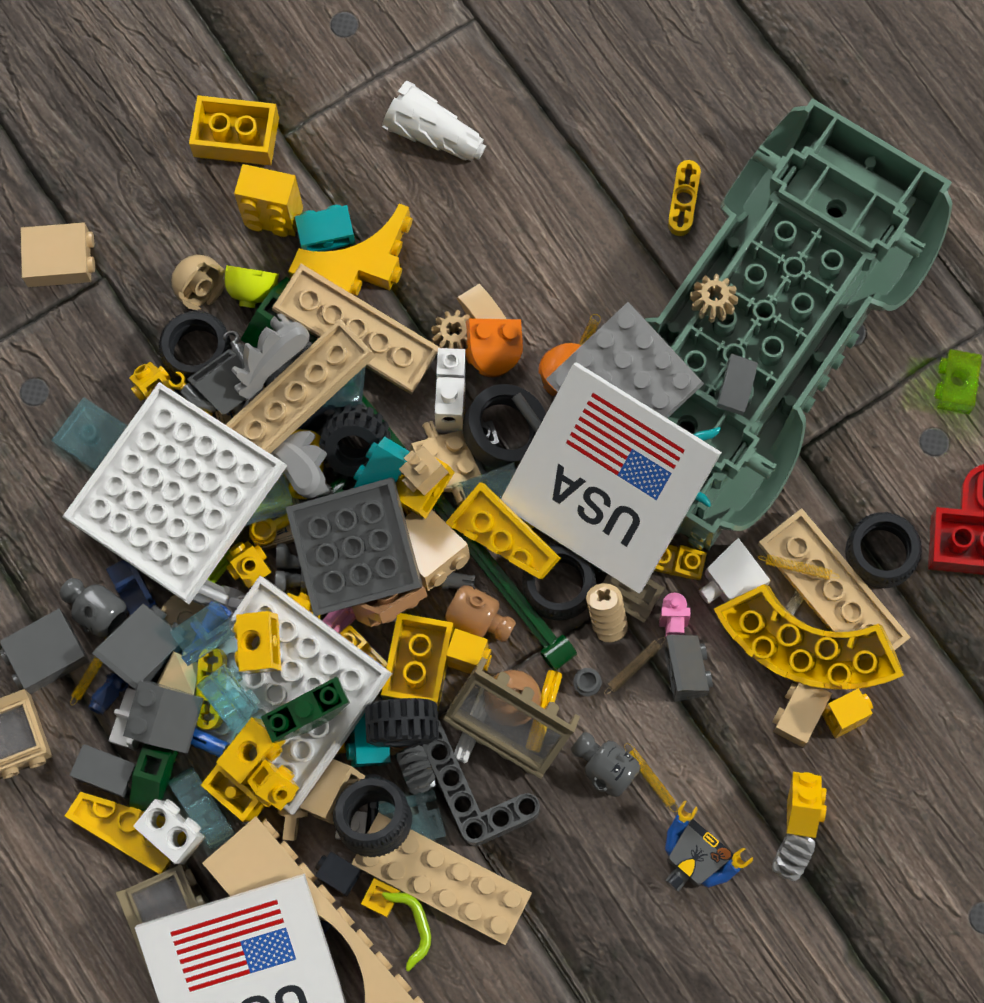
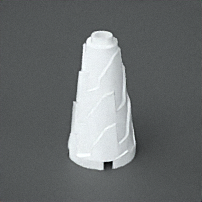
(422, 119)

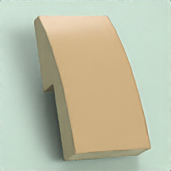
(479, 304)

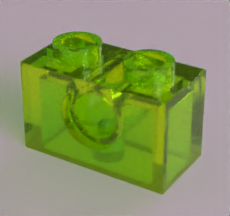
(965, 367)

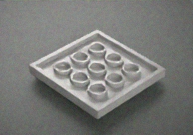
(636, 361)

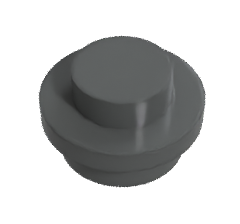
(587, 682)

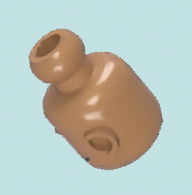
(477, 613)

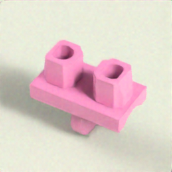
(674, 614)

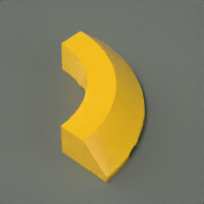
(804, 652)

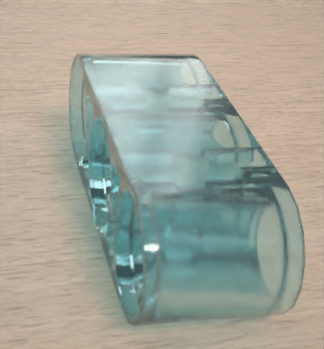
(201, 807)

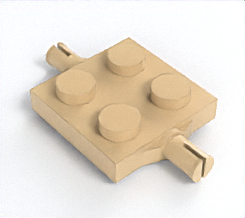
(453, 451)

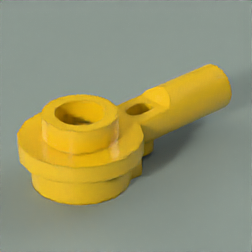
(265, 531)

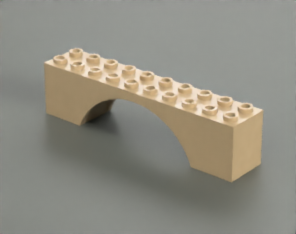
(257, 859)

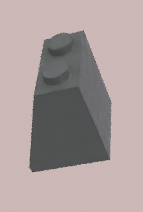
(139, 646)

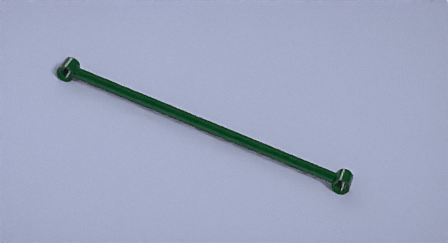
(556, 650)

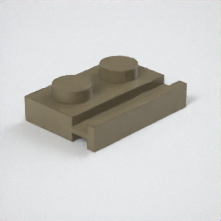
(638, 604)

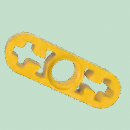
(691, 189)
(203, 667)

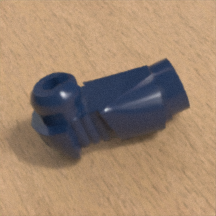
(107, 693)

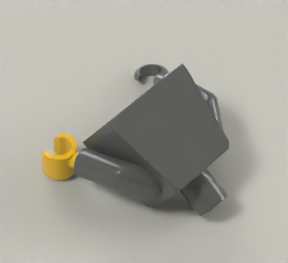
(214, 384)

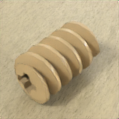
(607, 612)

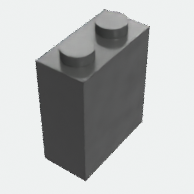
(43, 652)

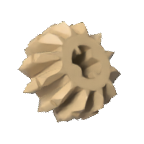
(711, 288)
(451, 324)

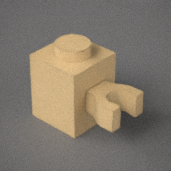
(422, 471)

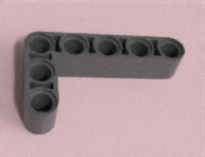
(462, 791)

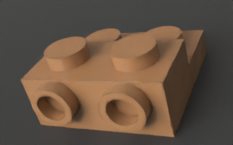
(386, 609)

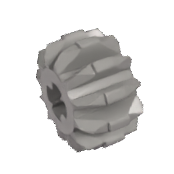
(793, 856)

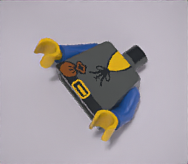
(698, 854)

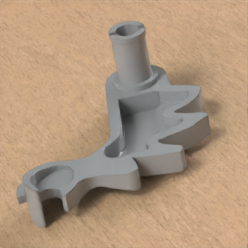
(272, 353)
(303, 464)

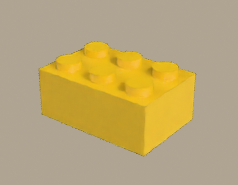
(234, 130)
(268, 200)
(418, 658)

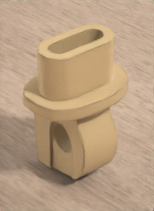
(291, 823)

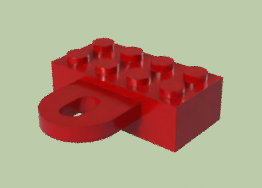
(958, 534)

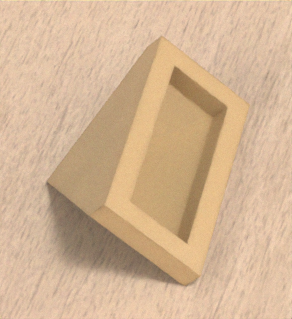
(179, 675)

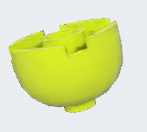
(249, 285)

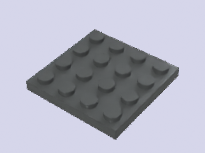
(354, 546)

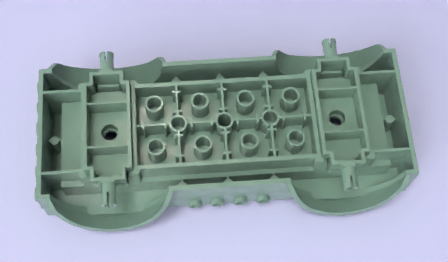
(812, 282)

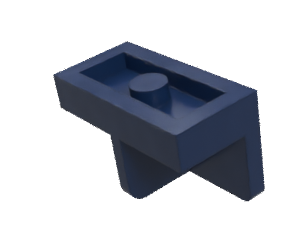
(130, 586)

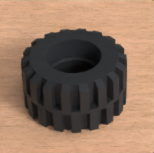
(350, 423)
(401, 722)

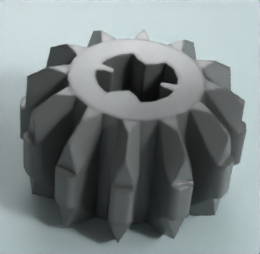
(416, 769)

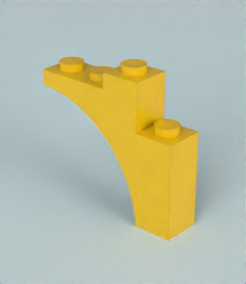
(367, 261)

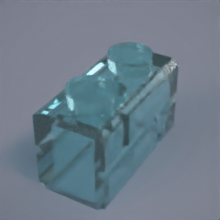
(229, 697)

